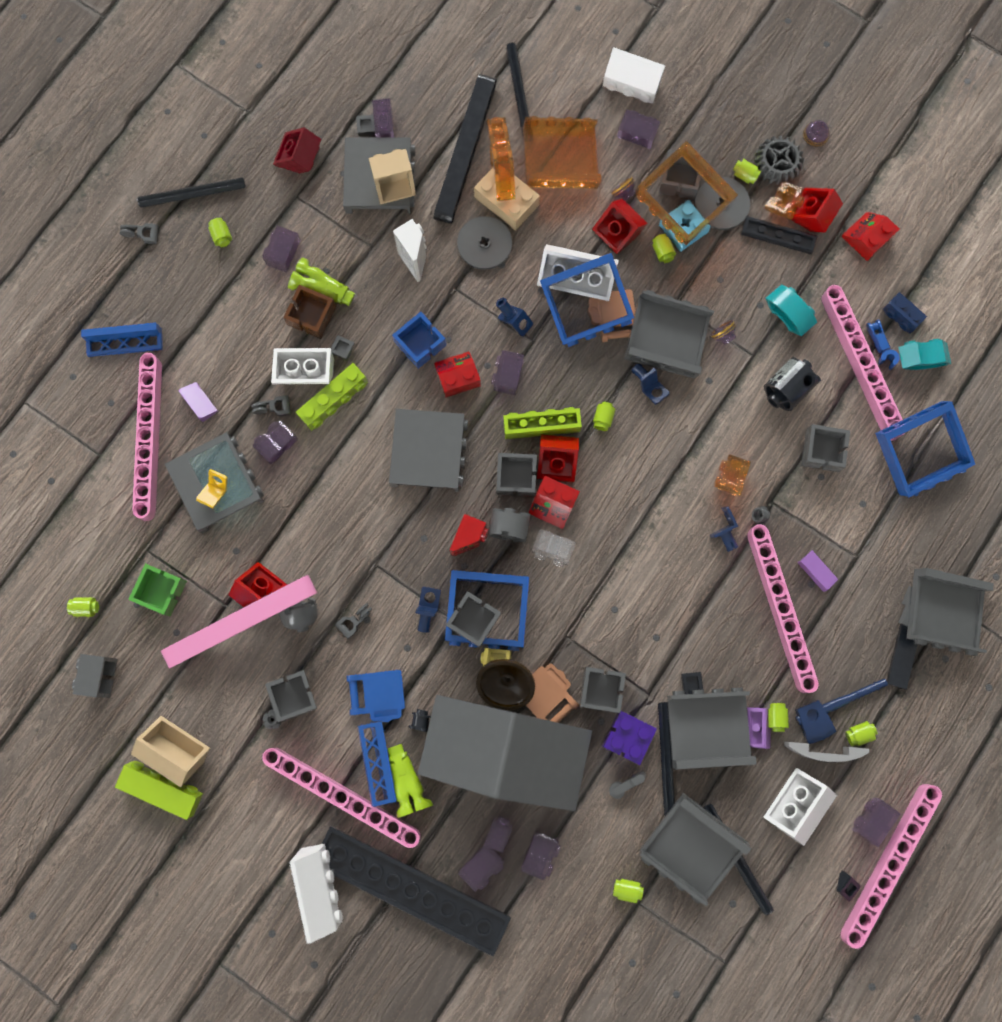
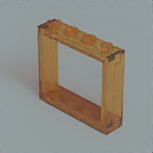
(705, 171)

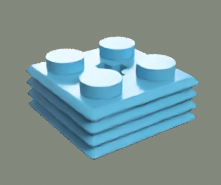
(688, 215)

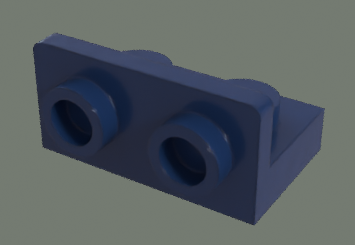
(904, 313)

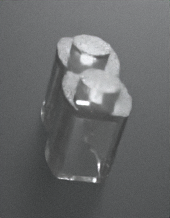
(553, 548)

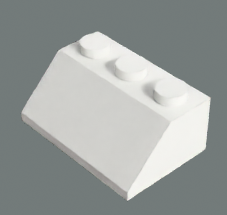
(633, 75)
(411, 247)
(302, 366)
(800, 806)

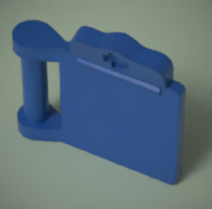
(381, 694)

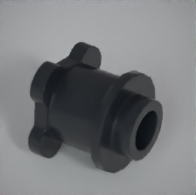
(420, 720)

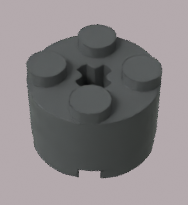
(509, 525)

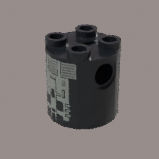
(791, 384)

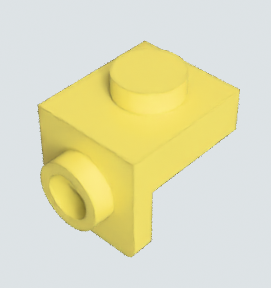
(494, 654)

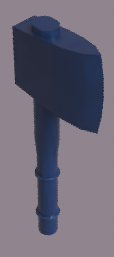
(814, 717)

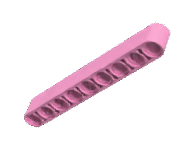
(862, 353)
(152, 444)
(780, 618)
(239, 621)
(331, 796)
(882, 871)

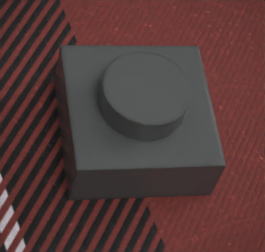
(365, 125)
(342, 347)

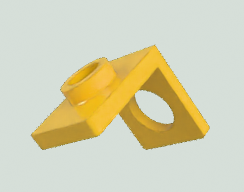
(213, 490)

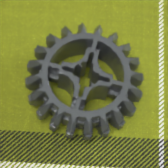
(784, 169)

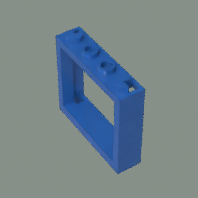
(573, 272)
(957, 438)
(512, 645)

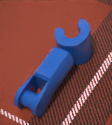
(882, 345)

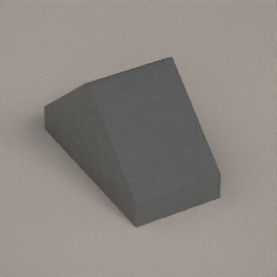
(505, 754)

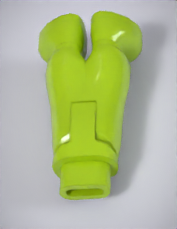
(320, 282)
(406, 782)

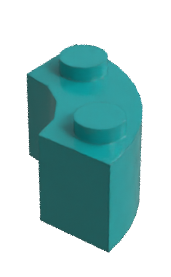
(791, 309)
(924, 354)

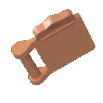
(606, 311)
(549, 692)

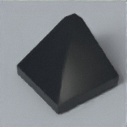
(847, 886)

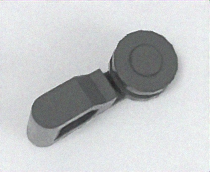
(128, 231)
(260, 407)
(342, 627)
(618, 789)

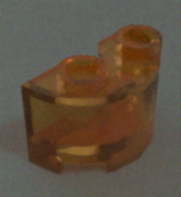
(786, 200)
(733, 475)

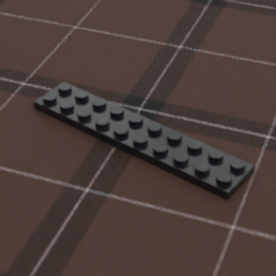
(415, 892)

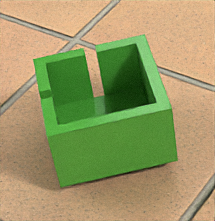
(157, 590)

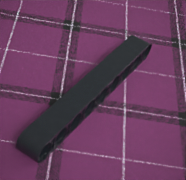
(465, 149)

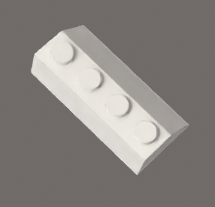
(593, 284)
(316, 892)

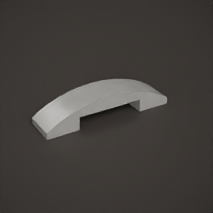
(849, 753)

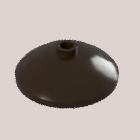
(502, 691)

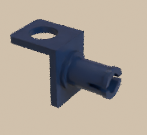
(513, 316)
(650, 382)
(725, 533)
(426, 609)

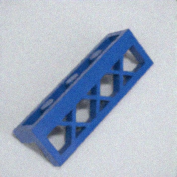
(119, 333)
(383, 765)

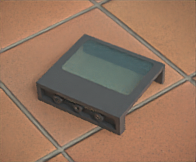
(191, 476)

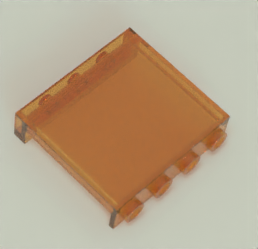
(560, 153)

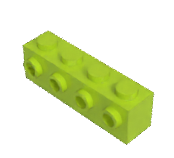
(332, 396)
(546, 423)
(158, 790)

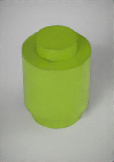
(746, 171)
(219, 232)
(663, 248)
(604, 416)
(83, 607)
(778, 717)
(861, 734)
(628, 890)

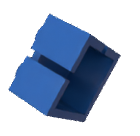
(417, 340)

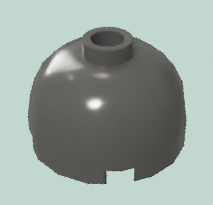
(299, 615)

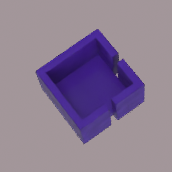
(630, 737)

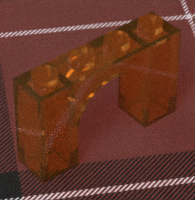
(501, 158)

